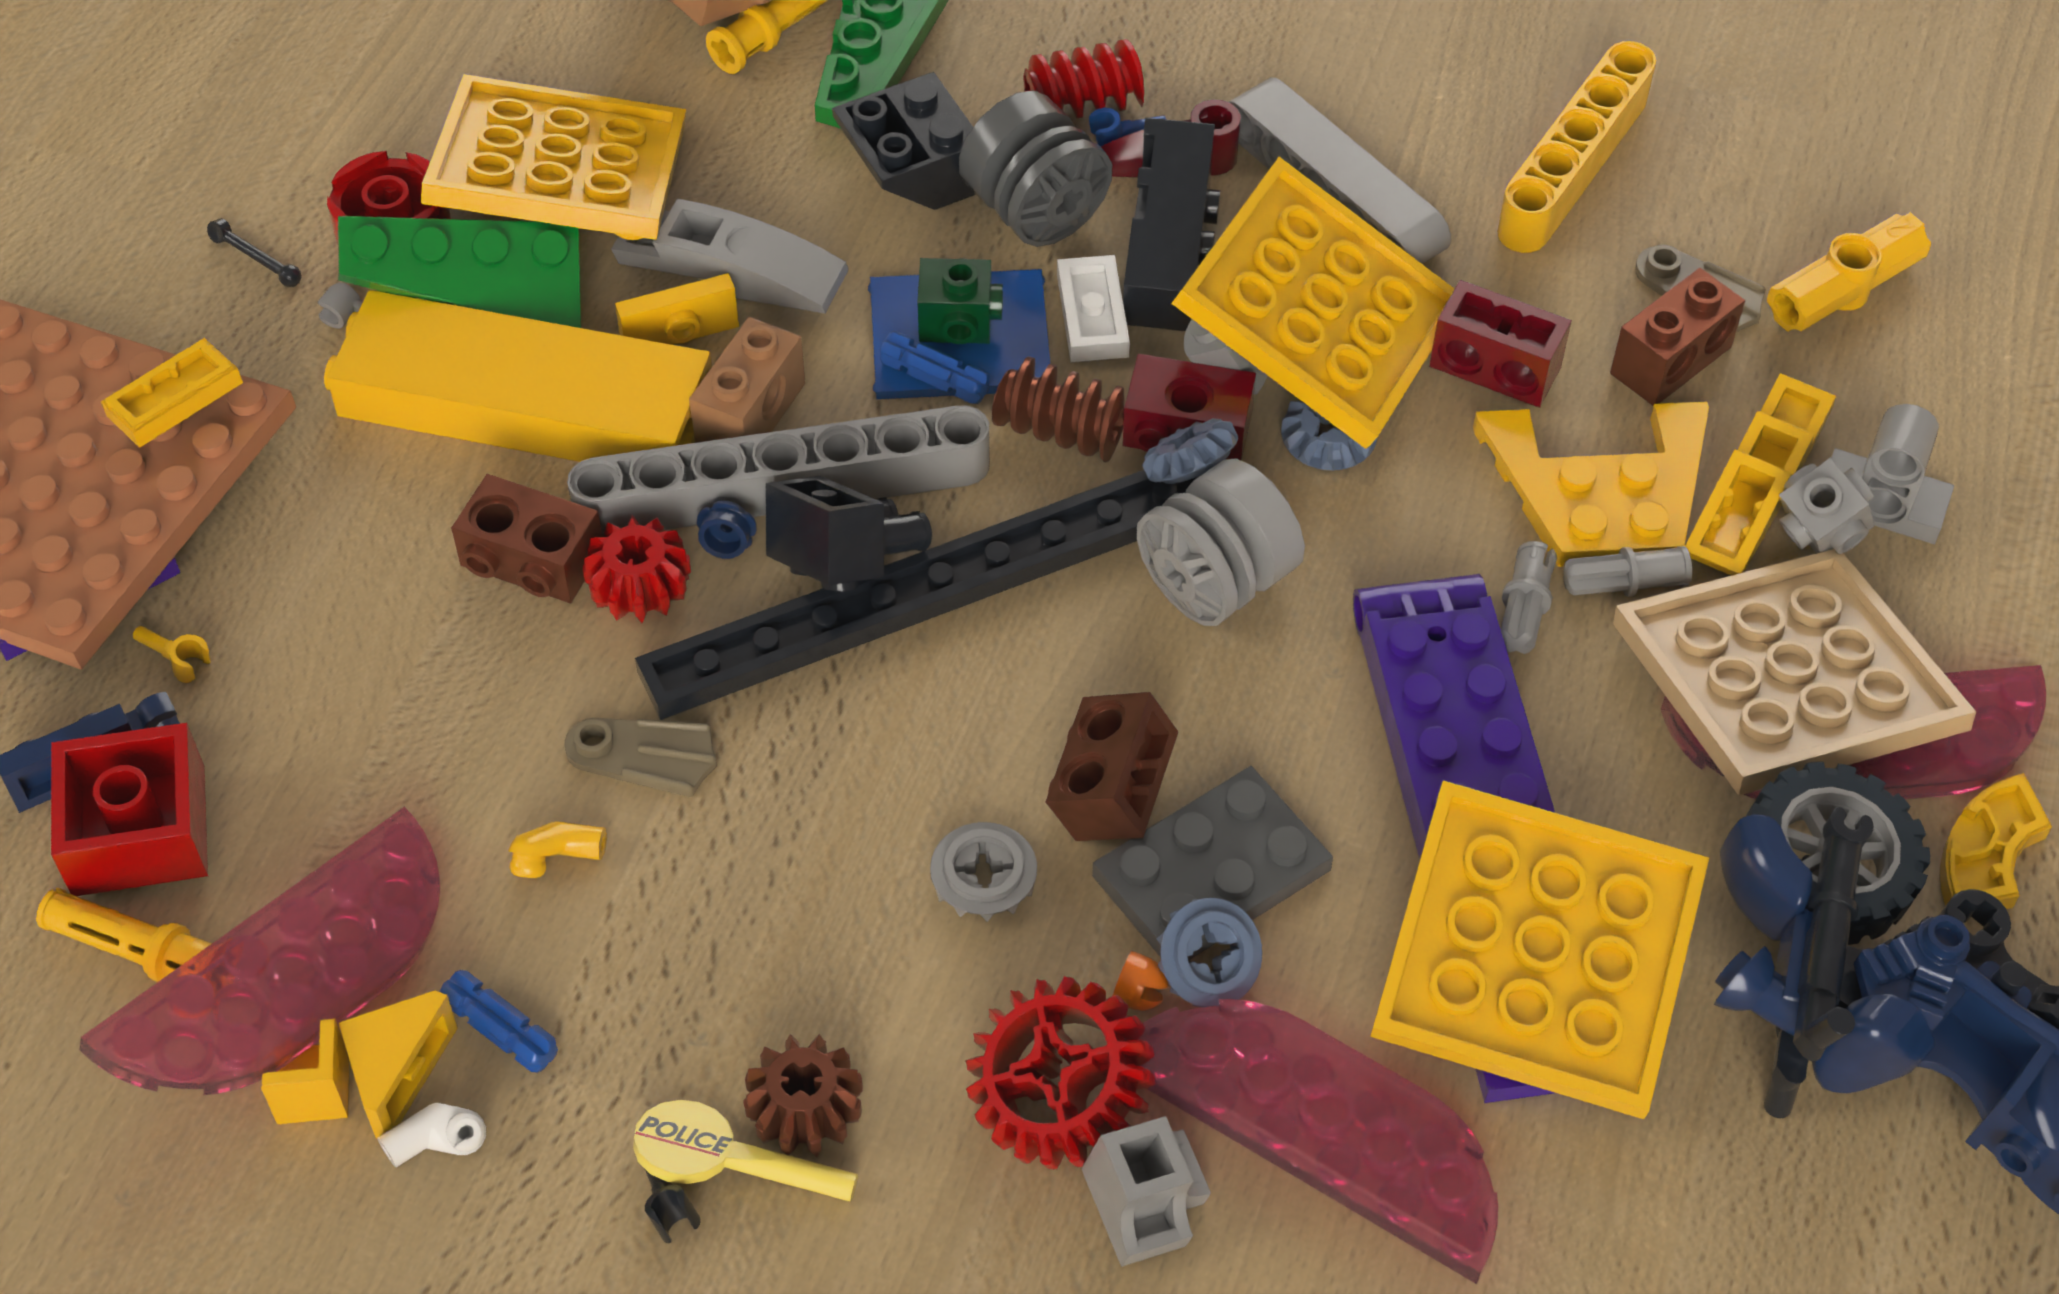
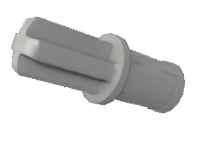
(1628, 571)
(1527, 596)

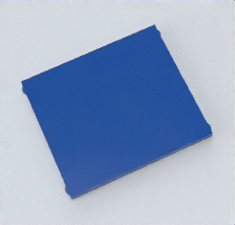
(1012, 339)

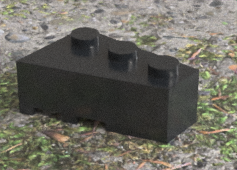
(1169, 221)

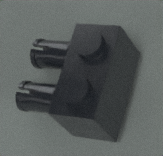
(837, 531)

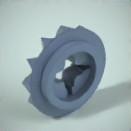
(1329, 450)
(1190, 451)
(1232, 971)

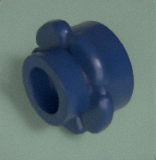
(725, 529)

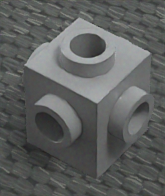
(1831, 527)

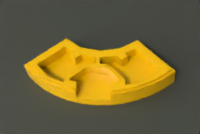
(1990, 838)

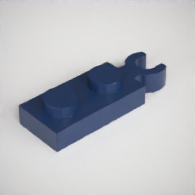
(28, 765)

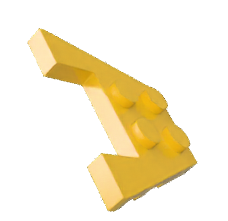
(1603, 500)

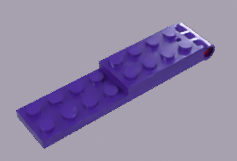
(1449, 709)

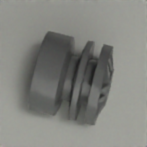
(1035, 168)

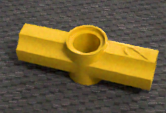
(1848, 272)

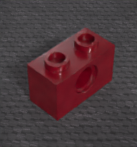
(1178, 393)

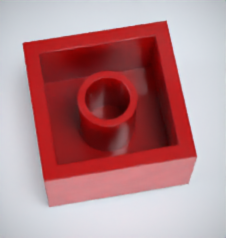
(128, 809)

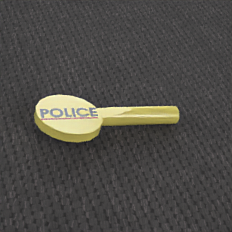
(695, 1142)

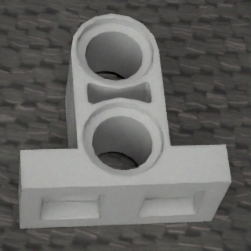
(1895, 474)

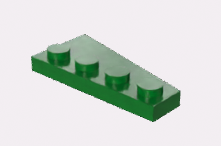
(872, 49)
(467, 263)

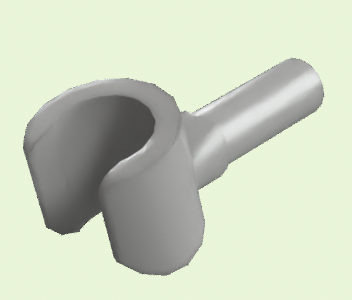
(338, 305)

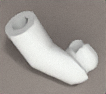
(434, 1128)

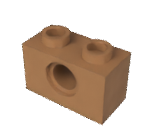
(749, 383)

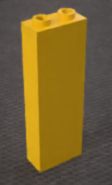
(512, 380)

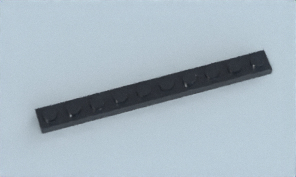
(908, 594)

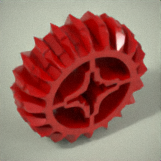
(1008, 1079)

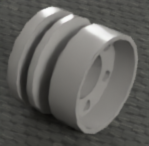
(1220, 542)

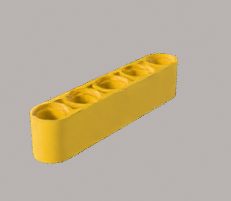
(1576, 147)

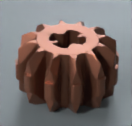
(803, 1095)

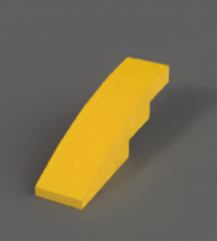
(1756, 473)

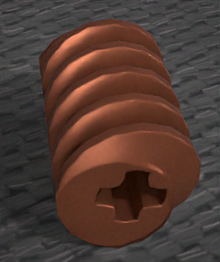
(1060, 409)

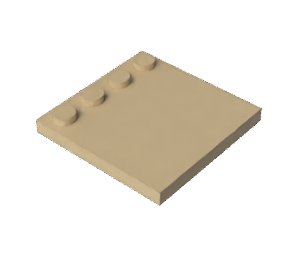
(1792, 669)

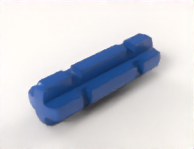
(934, 367)
(500, 1021)

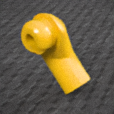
(555, 839)

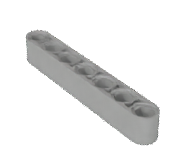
(867, 455)

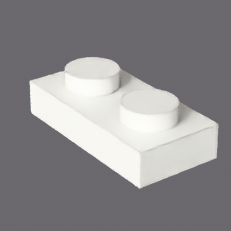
(1093, 308)

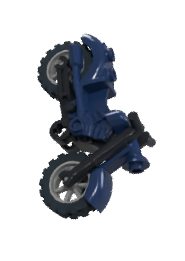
(1909, 1003)

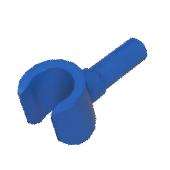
(1107, 126)

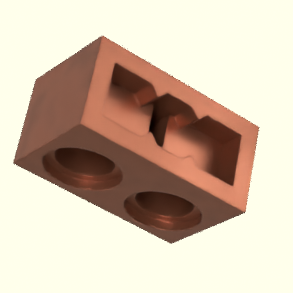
(1677, 336)
(525, 538)
(1112, 767)

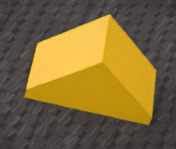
(396, 1052)

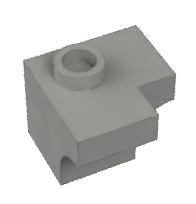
(1143, 1186)

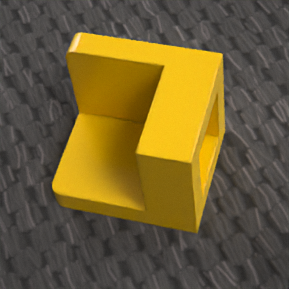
(313, 1083)

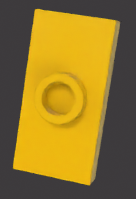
(680, 312)
(171, 392)

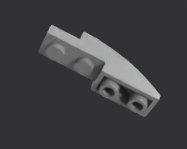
(760, 258)

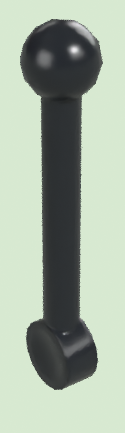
(221, 231)

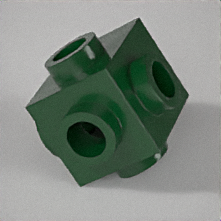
(957, 300)

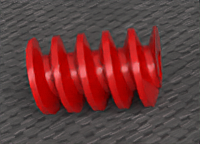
(1088, 76)

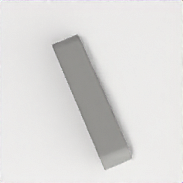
(1286, 126)

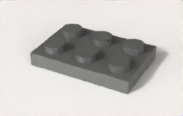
(1224, 845)

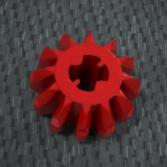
(636, 569)

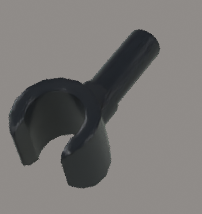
(668, 1206)

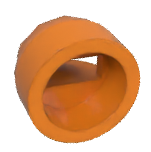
(1138, 982)

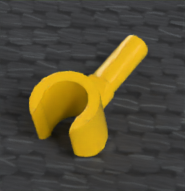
(176, 651)

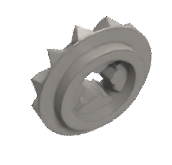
(1008, 858)

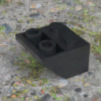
(910, 140)

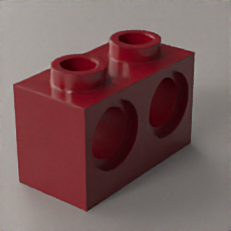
(1499, 343)

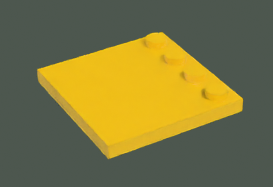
(555, 157)
(1318, 302)
(1542, 949)

